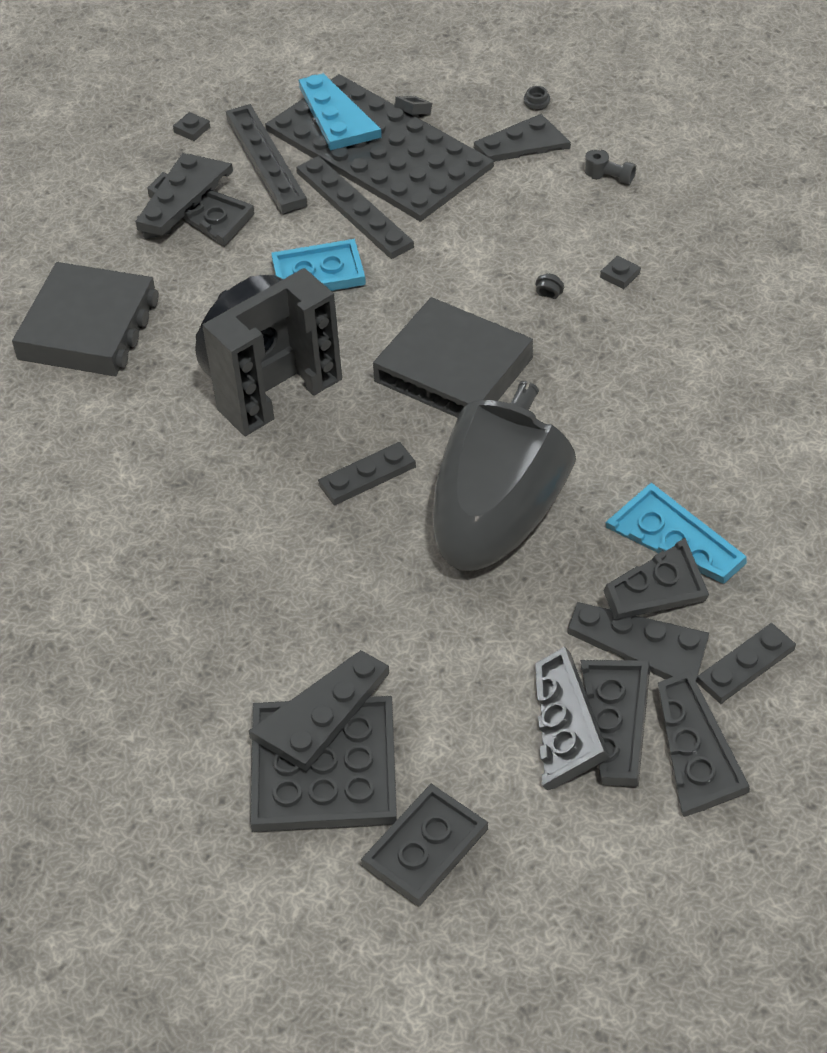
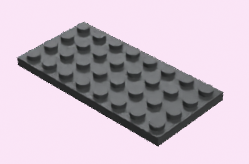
(407, 167)

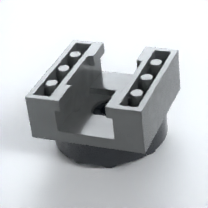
(264, 336)

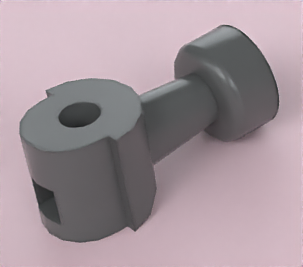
(598, 164)

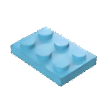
(332, 263)

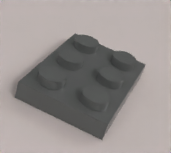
(424, 844)

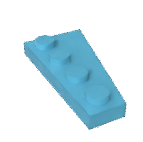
(661, 522)

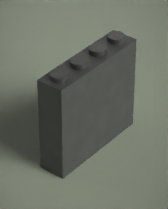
(86, 319)
(452, 358)

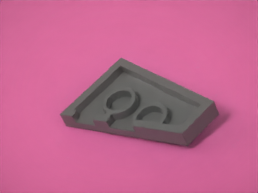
(522, 138)
(660, 584)

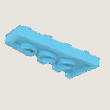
(336, 114)

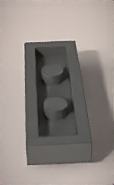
(367, 473)
(746, 663)

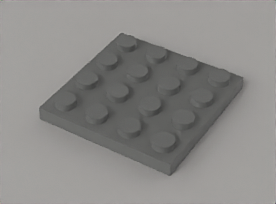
(343, 788)

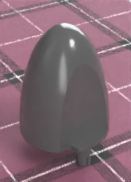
(497, 479)

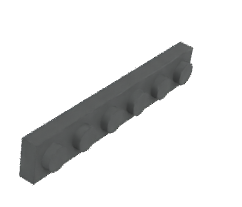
(266, 159)
(355, 207)

